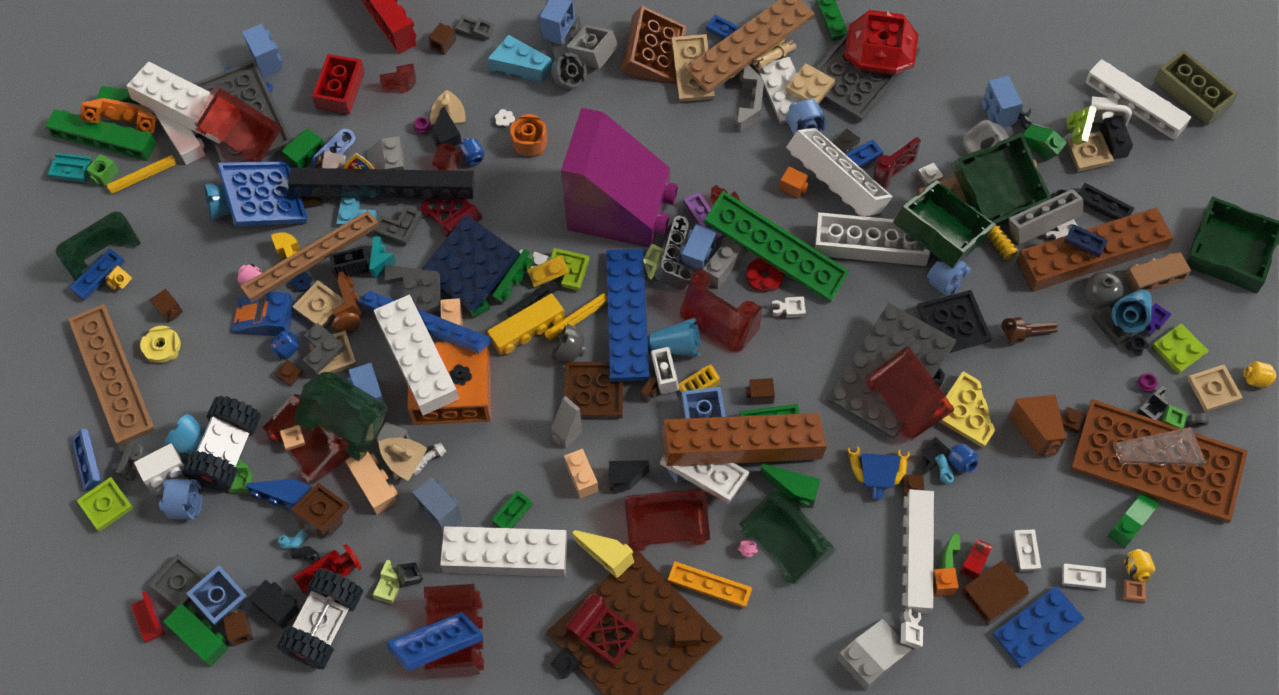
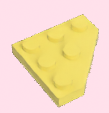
(970, 411)

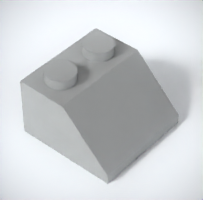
(593, 45)
(387, 154)

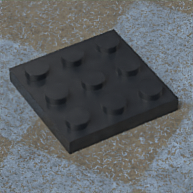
(958, 318)

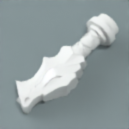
(438, 450)

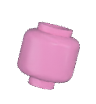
(247, 273)

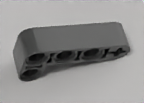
(668, 267)

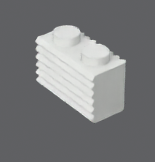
(665, 370)

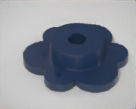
(301, 281)

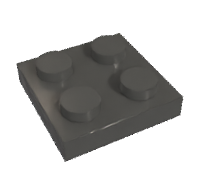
(176, 581)

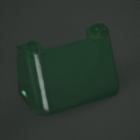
(93, 239)
(342, 411)
(787, 536)

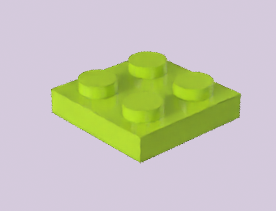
(1180, 348)
(105, 504)

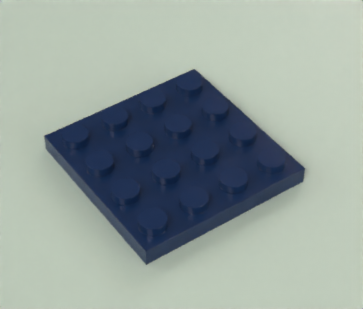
(471, 262)

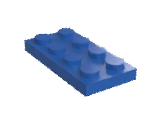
(1038, 626)
(434, 641)

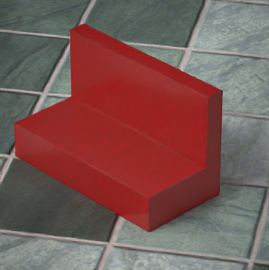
(148, 618)

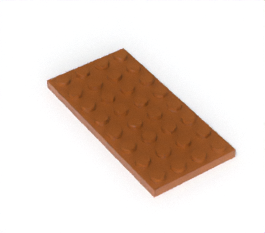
(1201, 489)

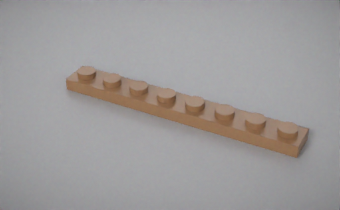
(309, 256)

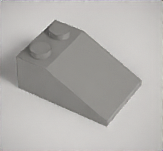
(873, 654)

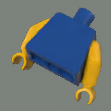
(878, 470)

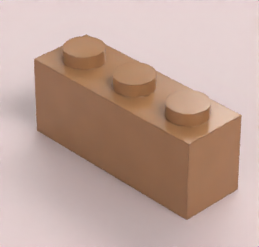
(1158, 272)

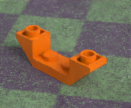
(117, 110)

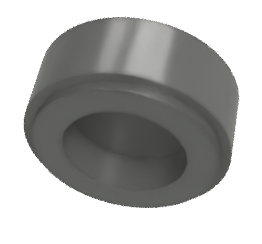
(1198, 420)

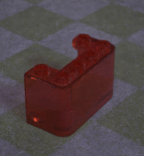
(444, 603)

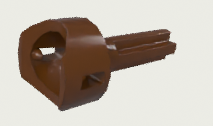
(1017, 329)

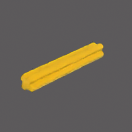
(141, 174)
(577, 316)

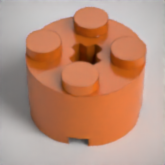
(529, 135)

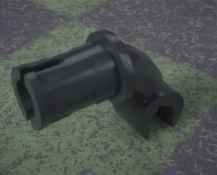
(1024, 119)

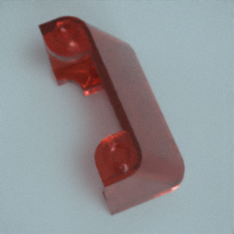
(237, 124)
(717, 318)
(910, 393)
(322, 449)
(667, 518)

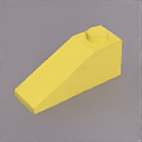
(606, 551)

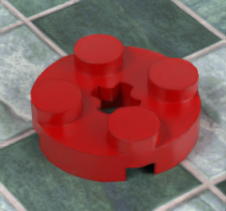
(765, 284)

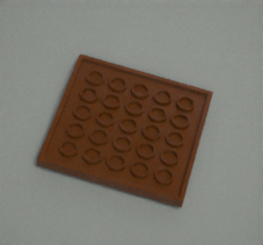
(651, 660)

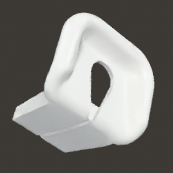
(1109, 108)

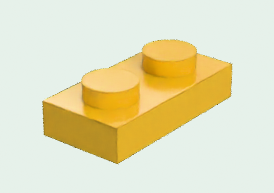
(548, 271)

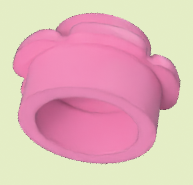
(747, 548)

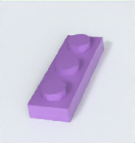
(699, 210)

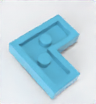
(351, 209)

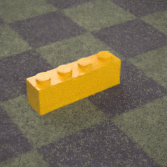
(526, 324)

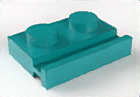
(69, 167)

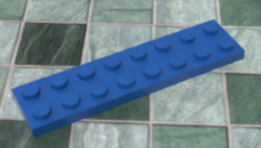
(627, 315)

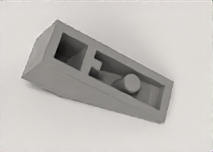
(567, 423)

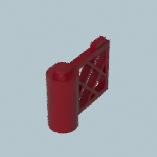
(889, 166)
(455, 215)
(587, 619)

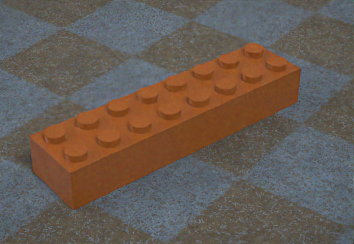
(1127, 240)
(743, 439)

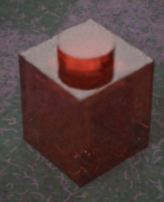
(446, 157)

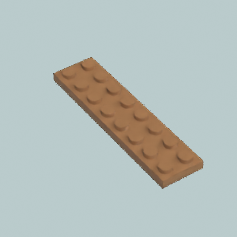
(748, 43)
(111, 374)

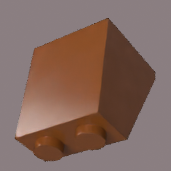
(1039, 423)

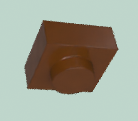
(288, 373)
(649, 390)
(1072, 419)
(912, 482)

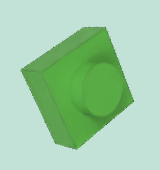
(1174, 417)

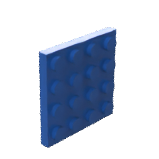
(260, 193)

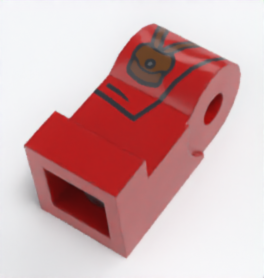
(976, 559)

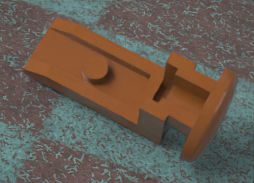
(348, 313)

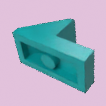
(379, 258)

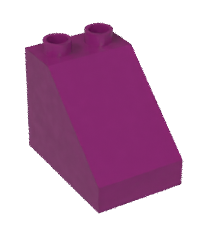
(614, 183)

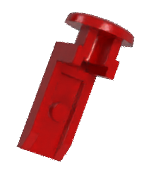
(333, 562)

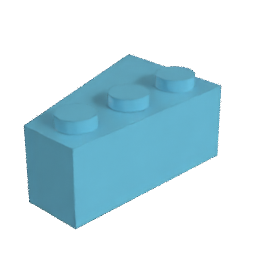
(521, 60)

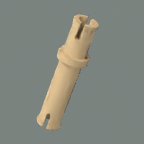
(779, 51)

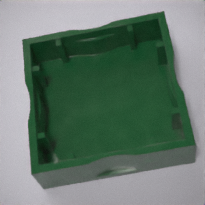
(1001, 179)
(944, 223)
(1234, 245)

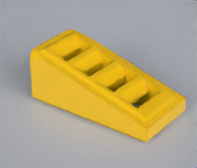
(708, 370)

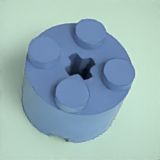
(806, 115)
(947, 279)
(181, 499)

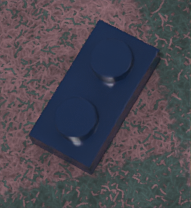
(1086, 241)

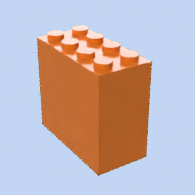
(474, 396)

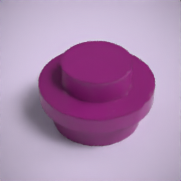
(422, 125)
(1147, 382)

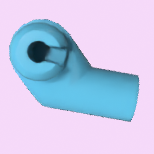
(945, 470)
(292, 542)

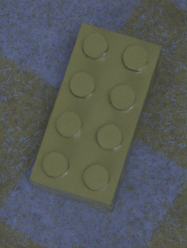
(1195, 87)

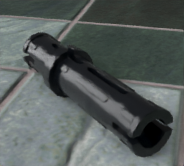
(538, 294)

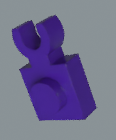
(1158, 318)

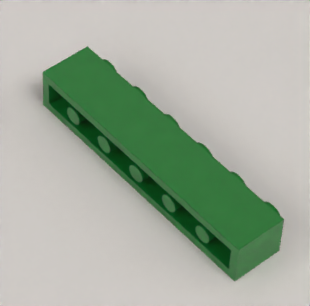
(101, 135)

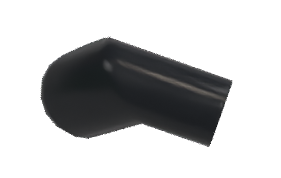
(306, 552)

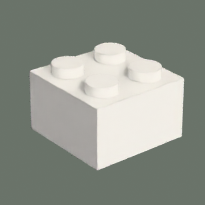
(160, 466)

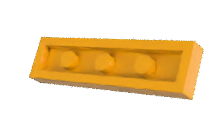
(710, 584)

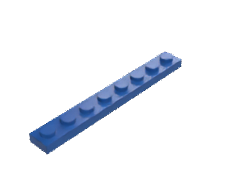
(435, 325)

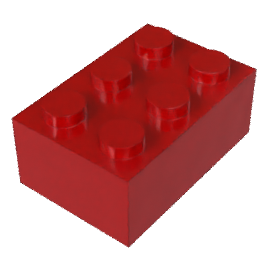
(338, 84)

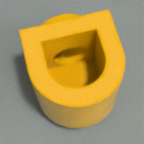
(117, 278)

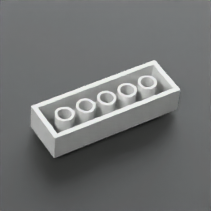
(169, 96)
(839, 172)
(867, 240)
(416, 355)
(504, 551)

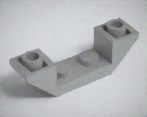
(751, 115)

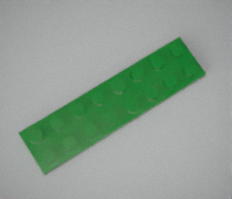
(776, 246)

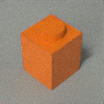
(794, 182)
(945, 582)

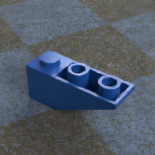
(283, 492)

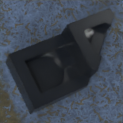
(1155, 406)
(929, 453)

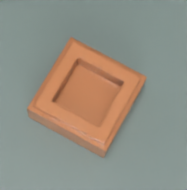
(1134, 591)

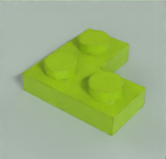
(1080, 124)
(577, 267)

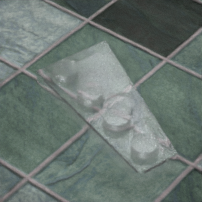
(1169, 447)

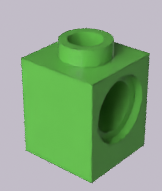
(102, 170)

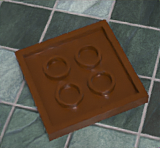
(591, 390)

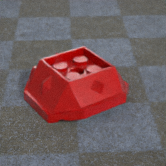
(882, 42)

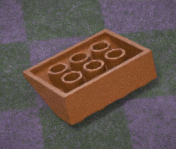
(649, 46)

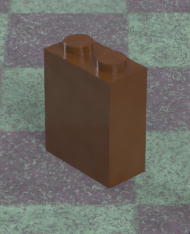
(995, 592)

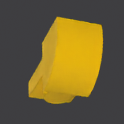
(285, 244)

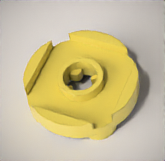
(162, 354)

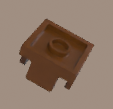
(320, 511)

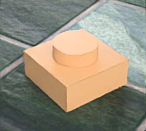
(292, 437)

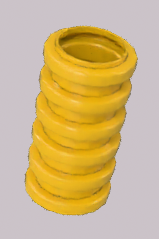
(1002, 243)

